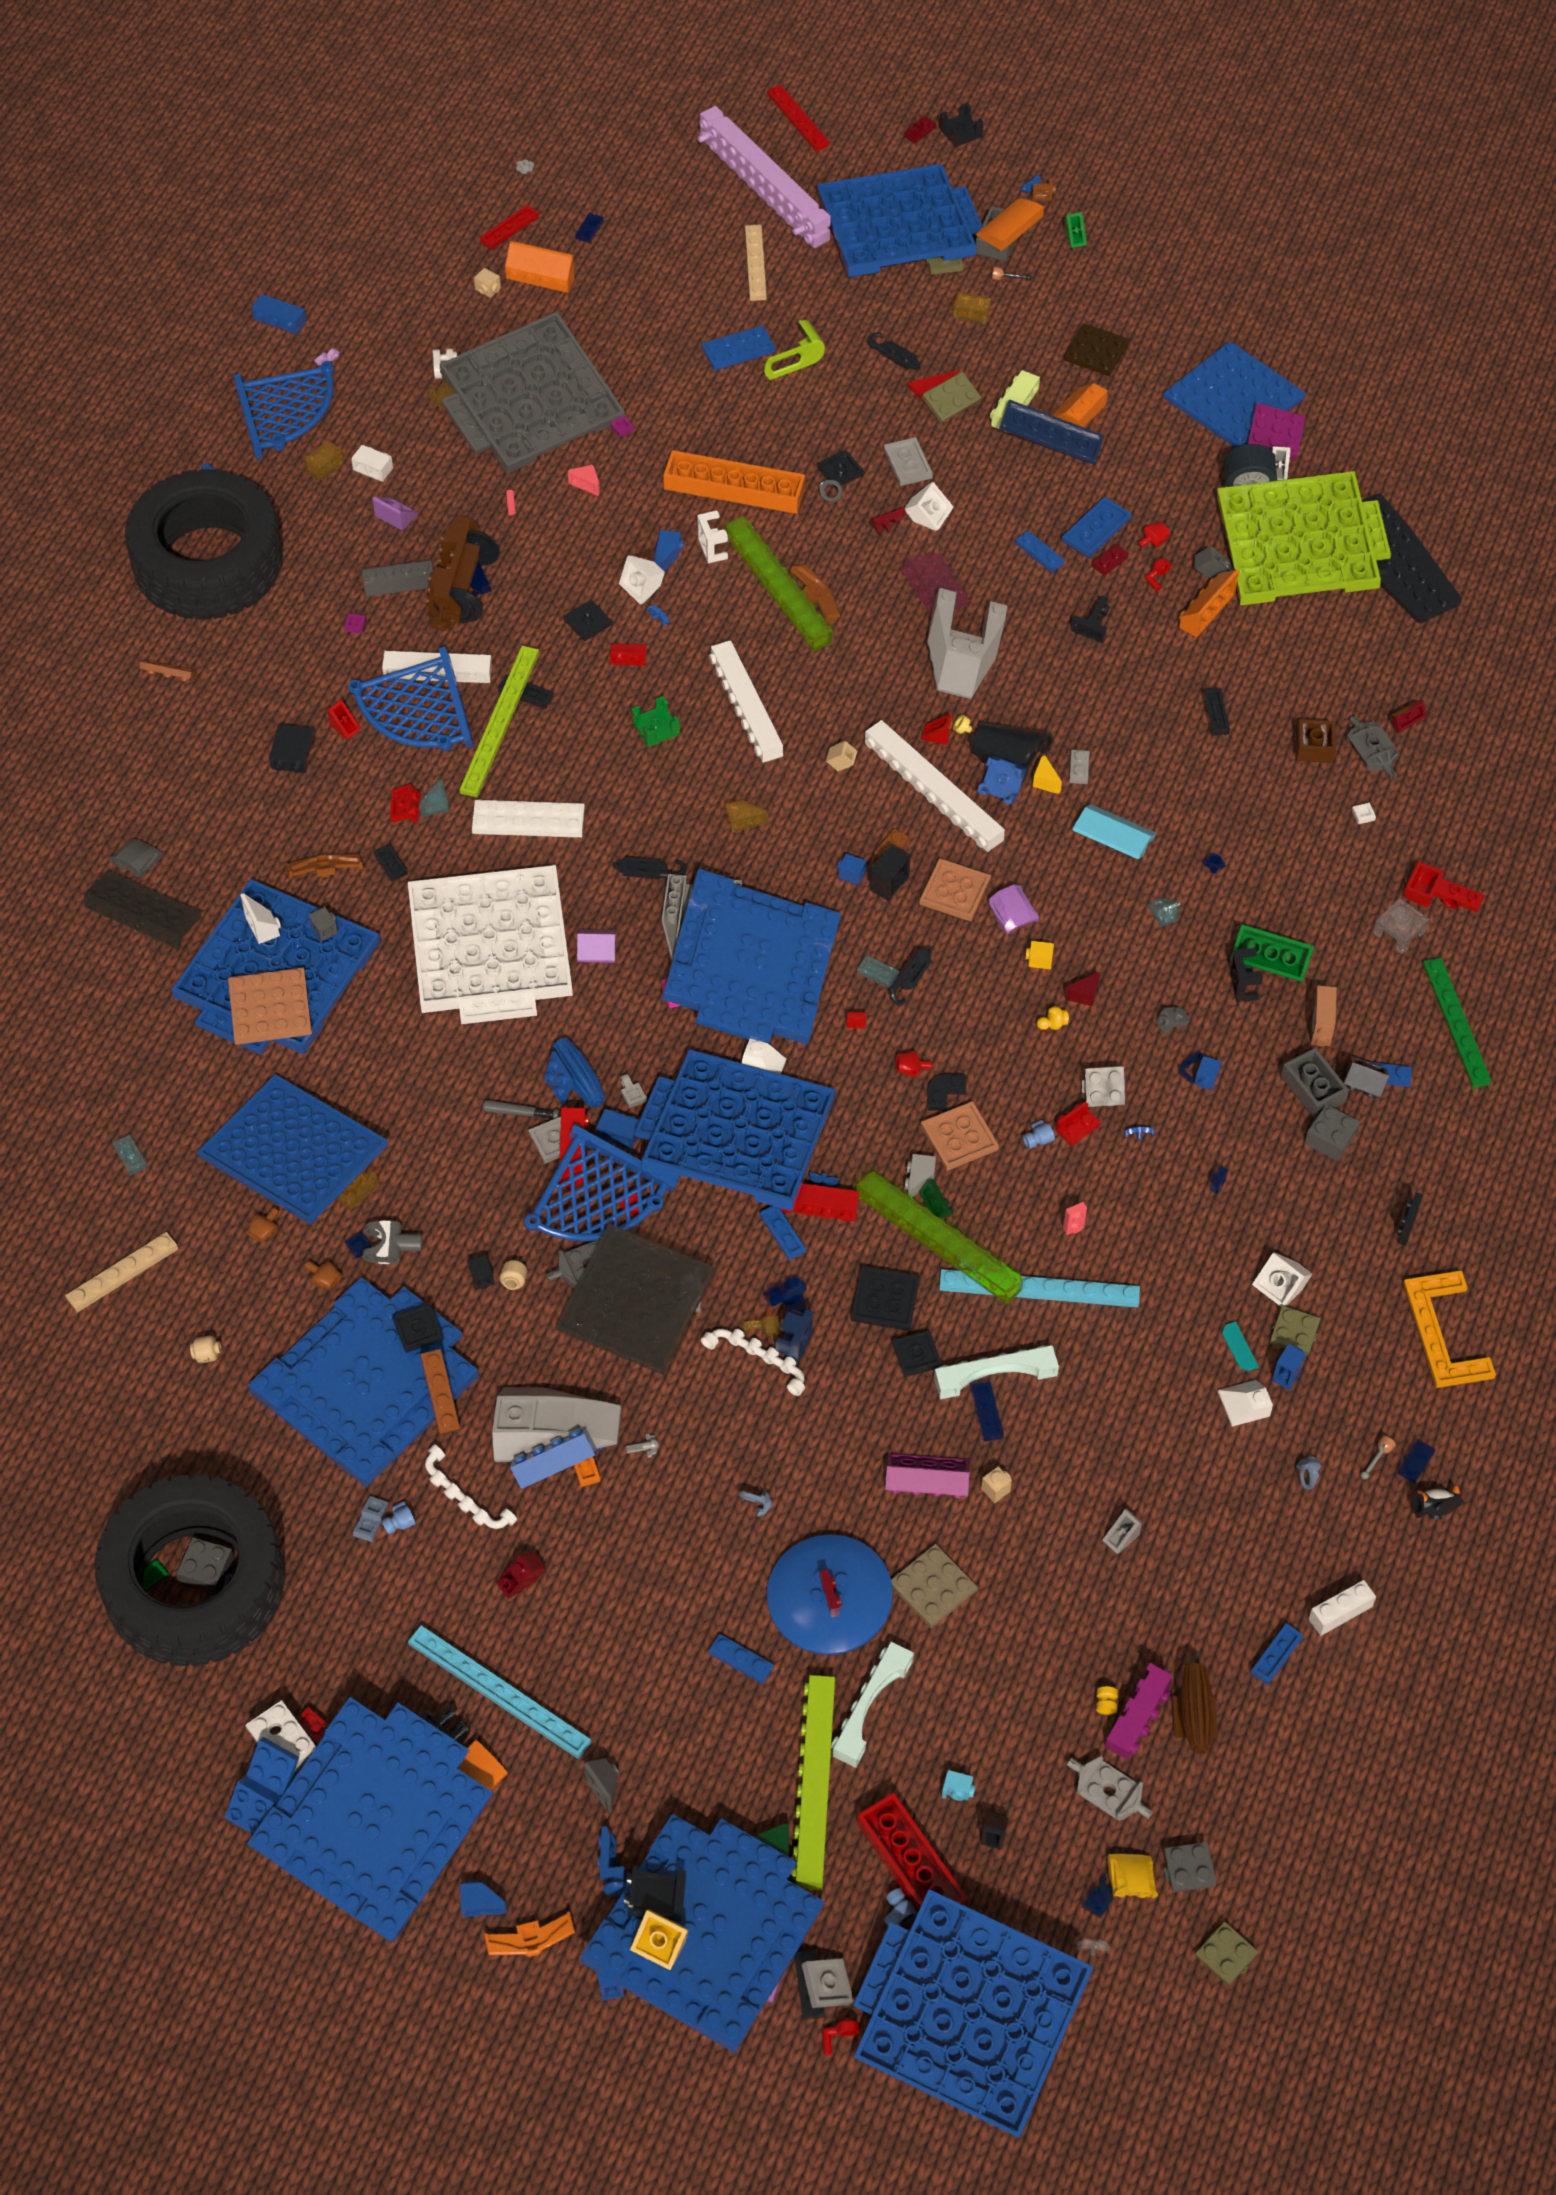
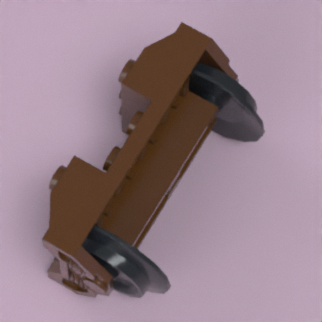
(449, 585)

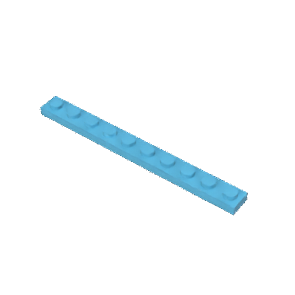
(1051, 1289)
(500, 1692)

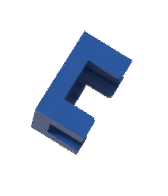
(1003, 779)

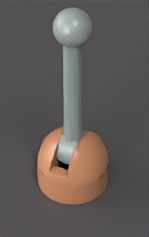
(1385, 1446)

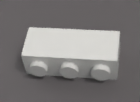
(1342, 1607)

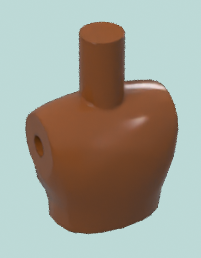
(263, 1227)
(324, 1276)

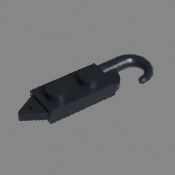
(895, 352)
(646, 868)
(911, 973)

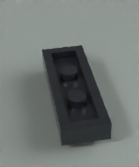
(532, 694)
(1216, 711)
(806, 2007)

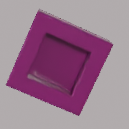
(622, 426)
(355, 623)

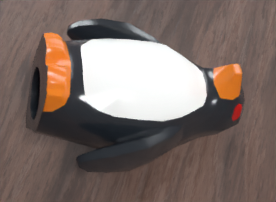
(1436, 1502)

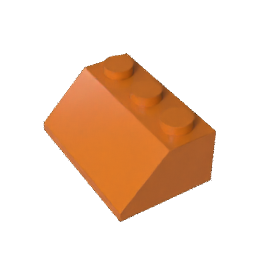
(1083, 405)

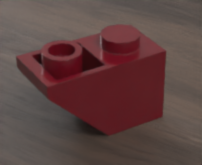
(521, 1574)

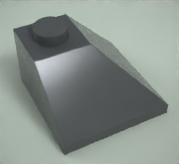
(603, 1781)

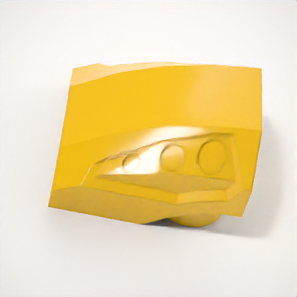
(1131, 1875)

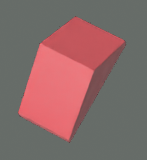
(585, 479)

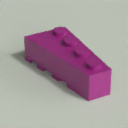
(1139, 1712)

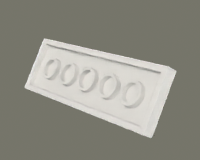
(528, 818)

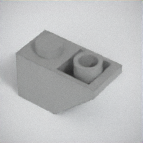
(921, 1170)

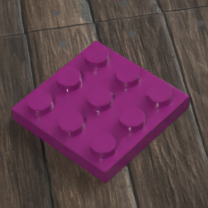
(1276, 428)

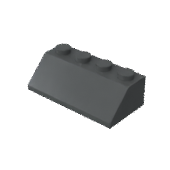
(396, 577)

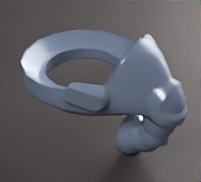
(1312, 1465)
(763, 1499)

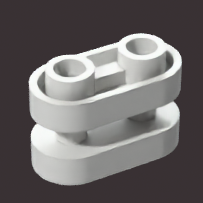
(437, 357)

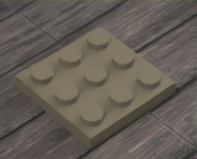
(933, 1586)

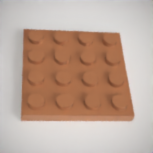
(269, 1006)

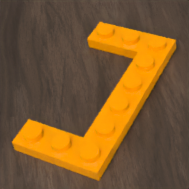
(1443, 1372)

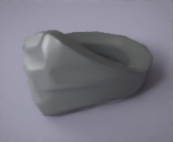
(823, 485)

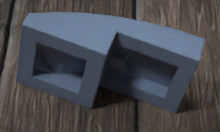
(371, 1519)

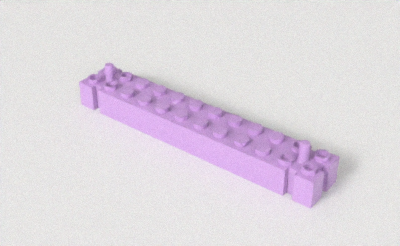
(764, 177)

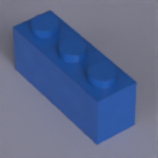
(279, 314)

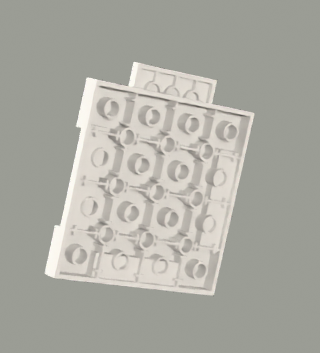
(490, 943)

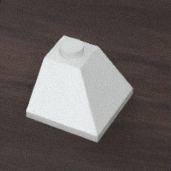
(929, 507)
(641, 578)
(260, 920)
(763, 1056)
(1282, 1279)
(1246, 1402)

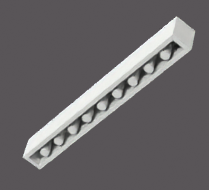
(934, 786)

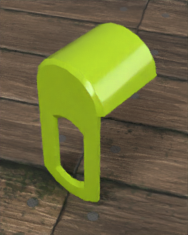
(810, 350)

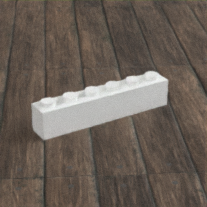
(465, 666)

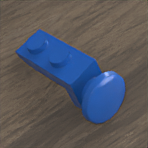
(613, 1876)

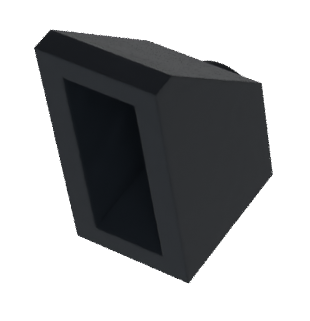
(994, 1830)

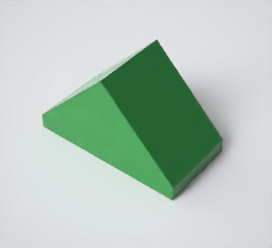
(1075, 230)

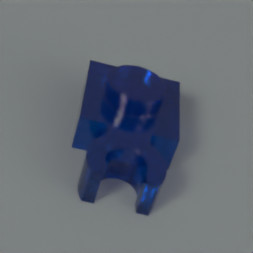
(1098, 1900)

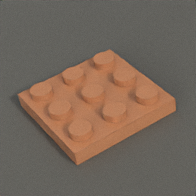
(955, 890)
(959, 1136)

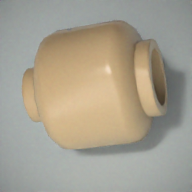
(513, 1274)
(205, 1349)

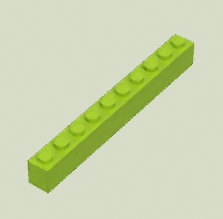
(815, 1783)

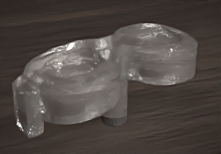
(1098, 1944)

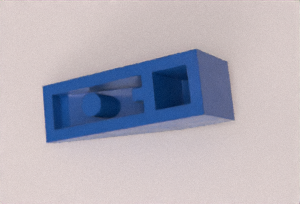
(668, 548)

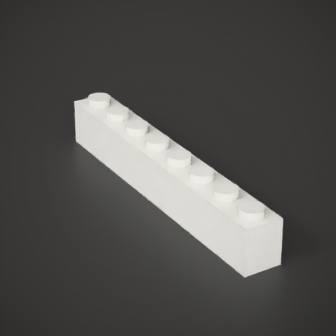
(746, 701)

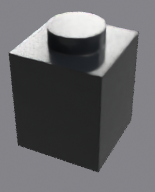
(480, 1272)

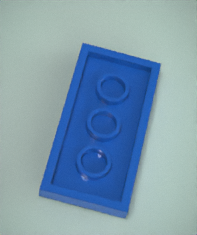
(738, 347)
(1096, 527)

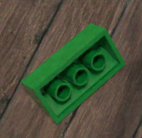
(1275, 953)

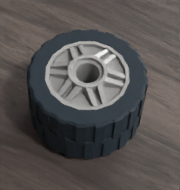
(1249, 465)

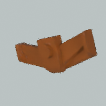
(817, 592)
(324, 864)

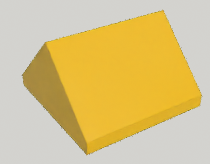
(659, 1939)

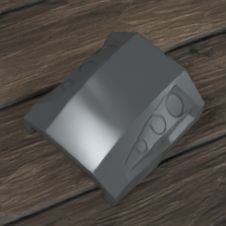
(136, 857)

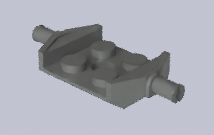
(1378, 756)
(572, 1262)

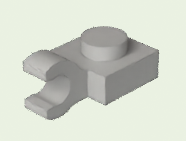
(632, 1093)

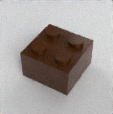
(1316, 740)

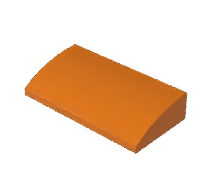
(1011, 223)
(482, 1766)

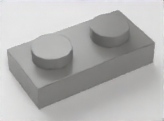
(1079, 766)

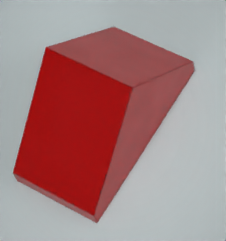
(342, 720)
(938, 730)

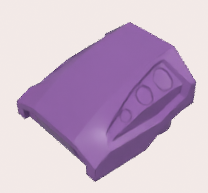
(1012, 908)

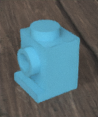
(958, 1786)

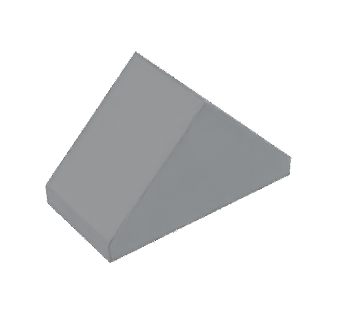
(1282, 461)
(1123, 1531)

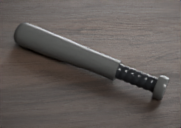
(513, 1109)

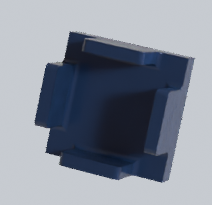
(798, 1332)

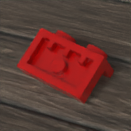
(628, 654)
(405, 804)
(1077, 1124)

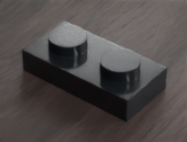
(390, 863)

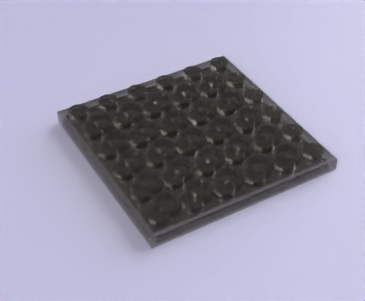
(635, 1299)

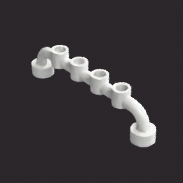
(770, 1356)
(466, 1503)

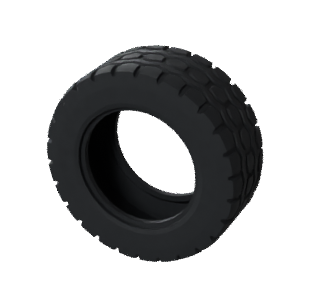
(195, 503)
(180, 1510)

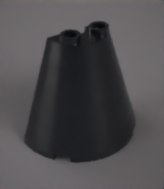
(1009, 743)

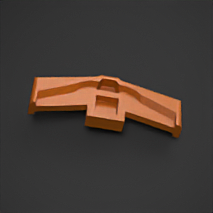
(530, 1938)

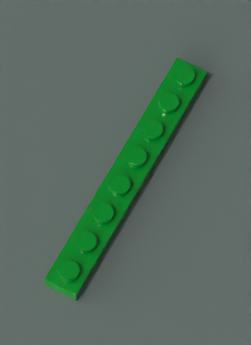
(1456, 1023)

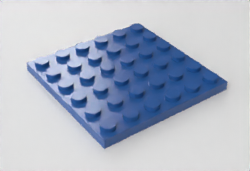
(1226, 390)

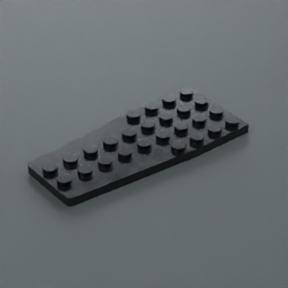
(1411, 572)

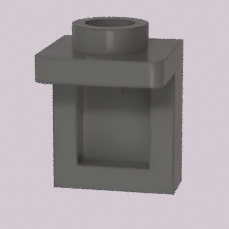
(1171, 1018)

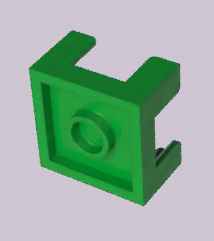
(655, 724)

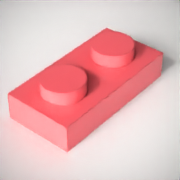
(1075, 1218)

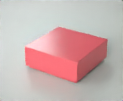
(510, 500)

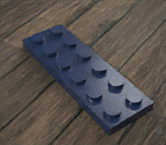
(1051, 432)

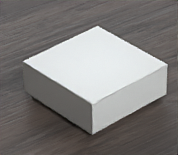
(1363, 813)

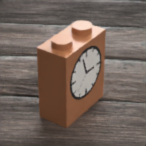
(1323, 1016)

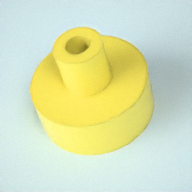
(962, 724)

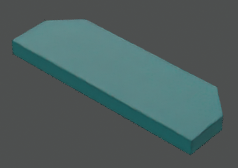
(1239, 1347)

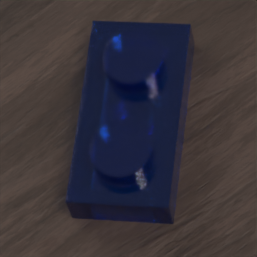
(589, 227)
(785, 1291)
(1416, 1461)

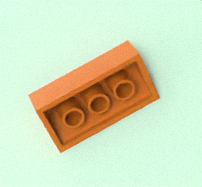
(539, 267)
(1209, 603)

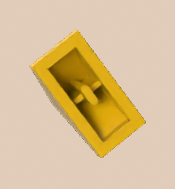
(1046, 777)

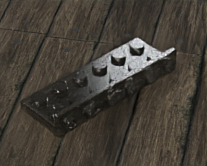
(141, 908)

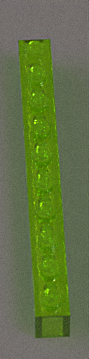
(779, 584)
(940, 1237)

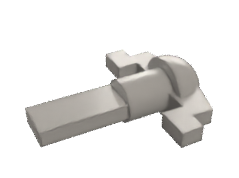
(652, 1444)

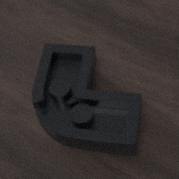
(941, 1087)

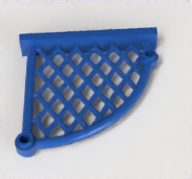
(278, 442)
(444, 742)
(584, 1138)

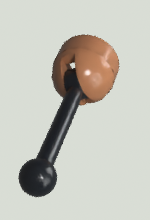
(998, 273)

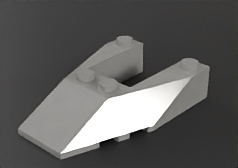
(959, 657)

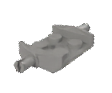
(1097, 1776)

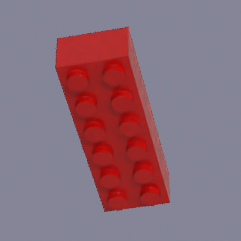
(907, 1852)

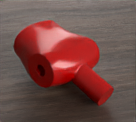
(1155, 534)
(910, 1063)

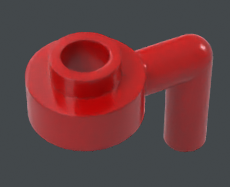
(1160, 568)
(845, 2028)

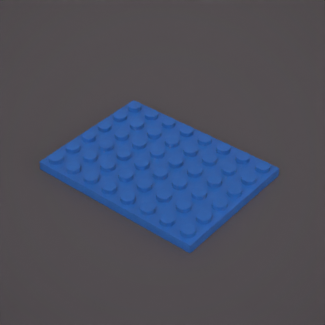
(292, 1149)

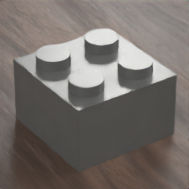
(1332, 1132)
(205, 1566)

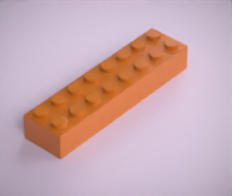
(734, 482)

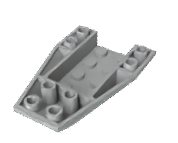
(538, 1415)

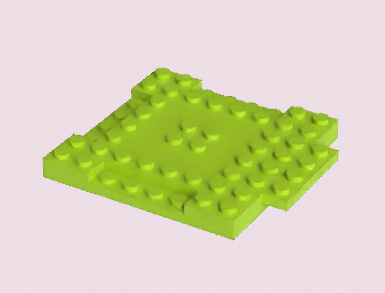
(1302, 536)

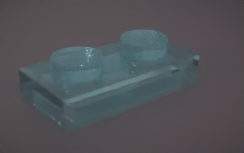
(878, 972)
(129, 1155)

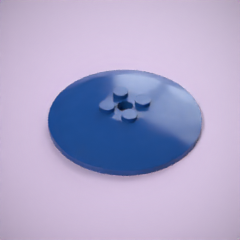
(800, 1604)

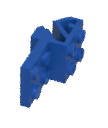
(262, 1786)

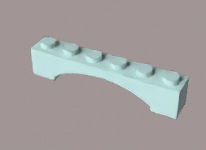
(1037, 1362)
(893, 1664)

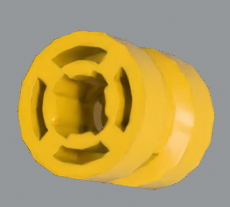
(1107, 1700)

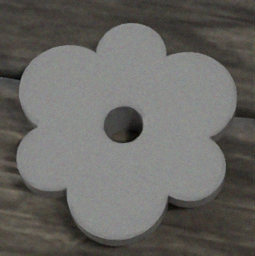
(524, 166)

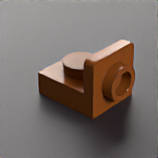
(1043, 191)

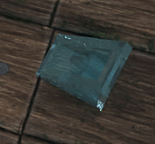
(435, 801)
(1165, 911)

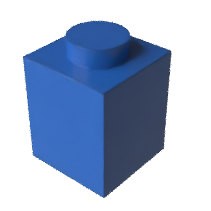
(852, 869)
(1207, 1073)

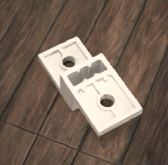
(291, 1736)

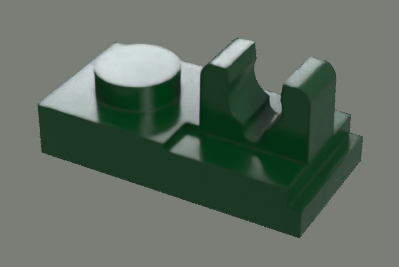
(934, 1200)

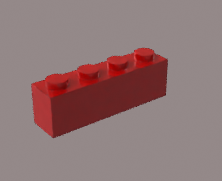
(569, 1118)
(826, 1202)

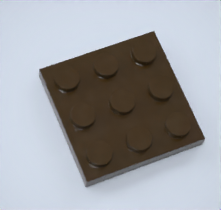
(1096, 349)

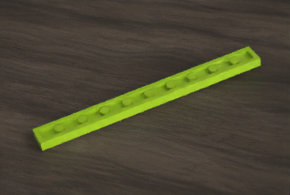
(499, 721)

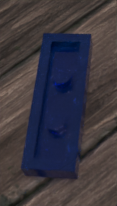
(987, 1411)

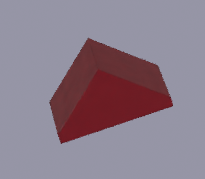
(1083, 990)

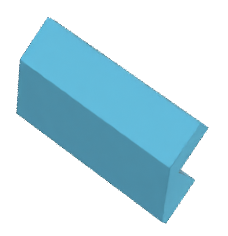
(1114, 831)

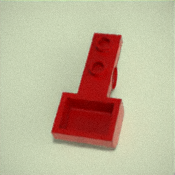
(1429, 882)

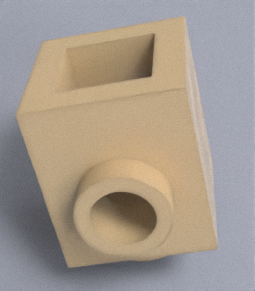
(487, 282)
(841, 756)
(996, 1484)

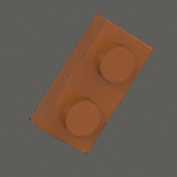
(894, 838)

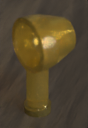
(770, 1325)

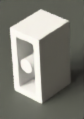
(372, 463)

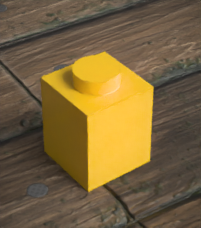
(1040, 954)

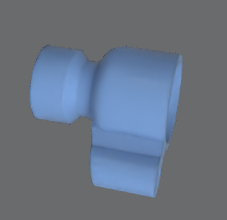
(1041, 1135)
(401, 1519)
(903, 1911)

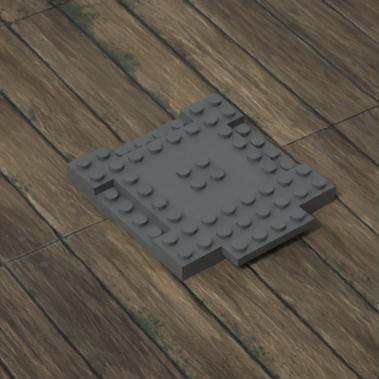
(527, 393)

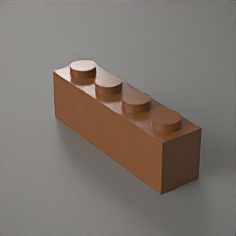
(439, 1392)

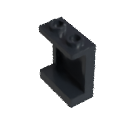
(291, 748)
(655, 1892)

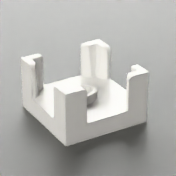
(710, 537)

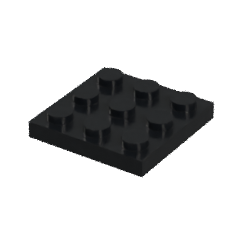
(885, 1298)

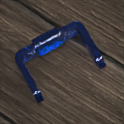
(1186, 1063)

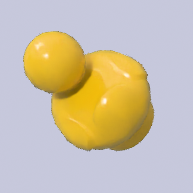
(1055, 1019)

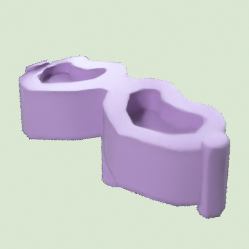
(332, 354)

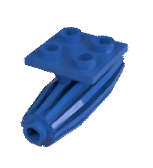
(570, 1071)

